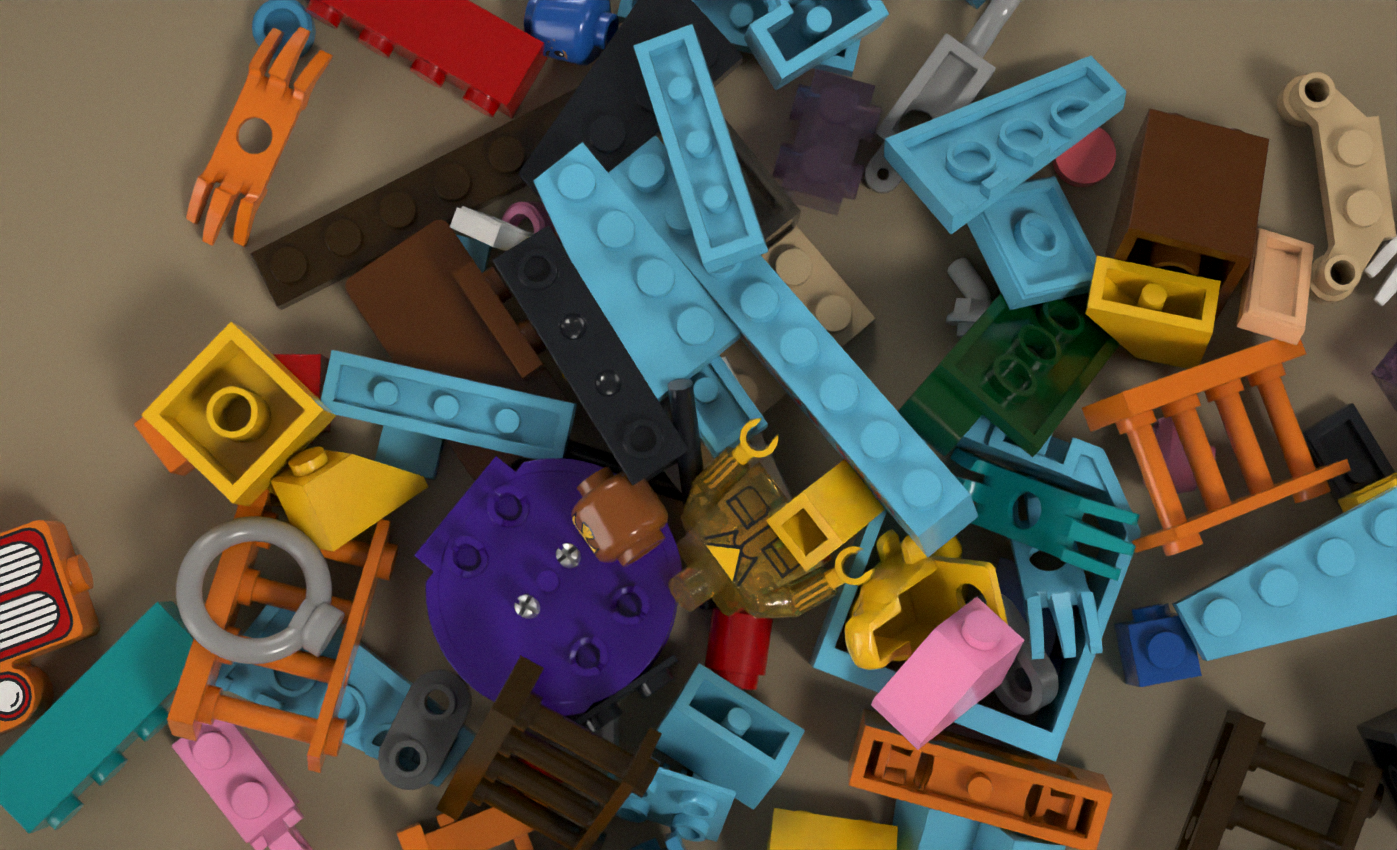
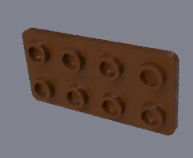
(450, 319)

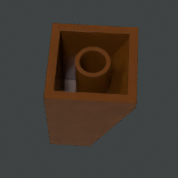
(1190, 199)

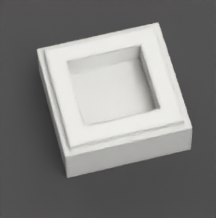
(488, 228)

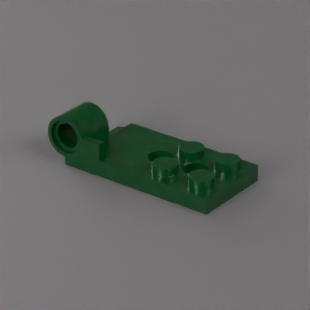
(1004, 381)

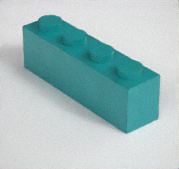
(96, 722)

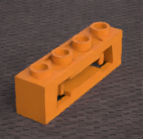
(982, 783)

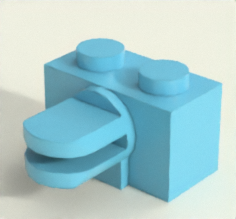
(808, 32)

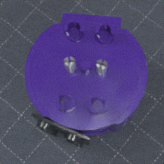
(526, 584)

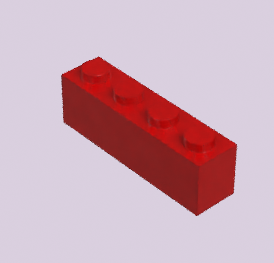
(446, 43)

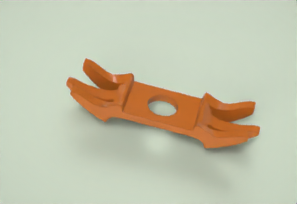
(261, 99)

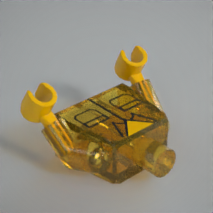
(736, 552)

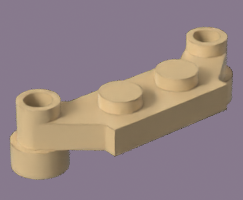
(1350, 181)

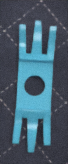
(1053, 590)

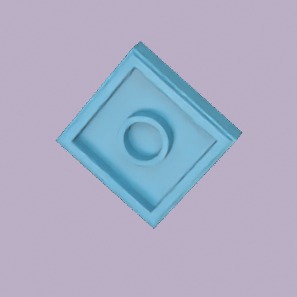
(1034, 245)

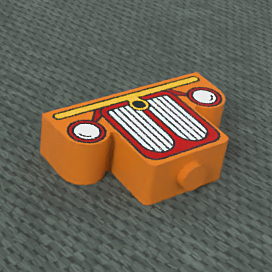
(41, 610)

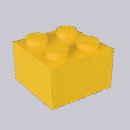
(238, 415)

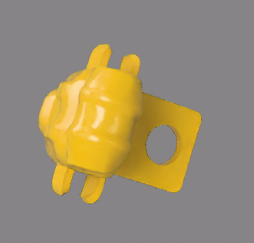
(912, 598)

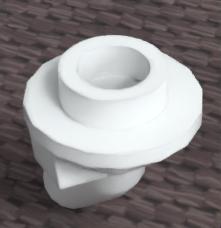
(976, 295)

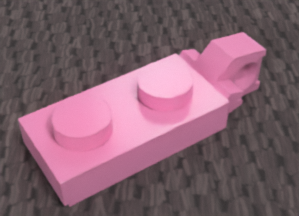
(244, 786)

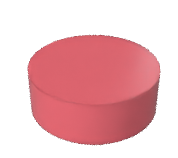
(1087, 160)

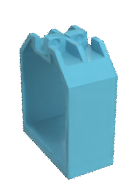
(1070, 465)

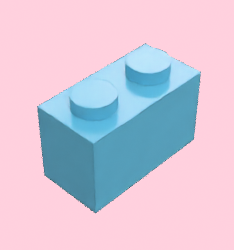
(727, 736)

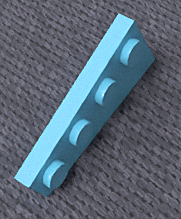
(995, 144)
(633, 273)
(1304, 588)
(369, 701)

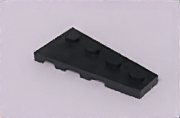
(612, 103)

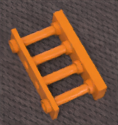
(1178, 399)
(239, 584)

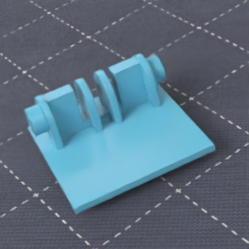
(681, 803)

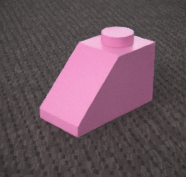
(949, 673)

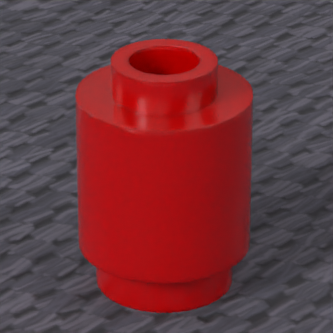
(738, 647)

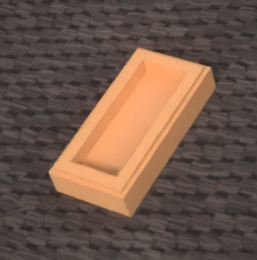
(1276, 287)

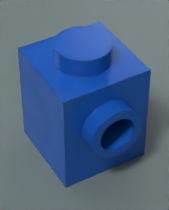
(1156, 647)

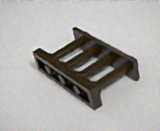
(506, 733)
(1243, 749)

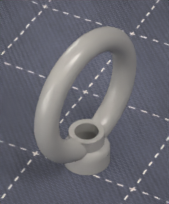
(312, 623)

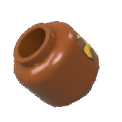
(618, 517)

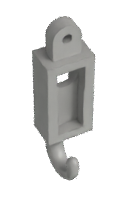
(944, 83)

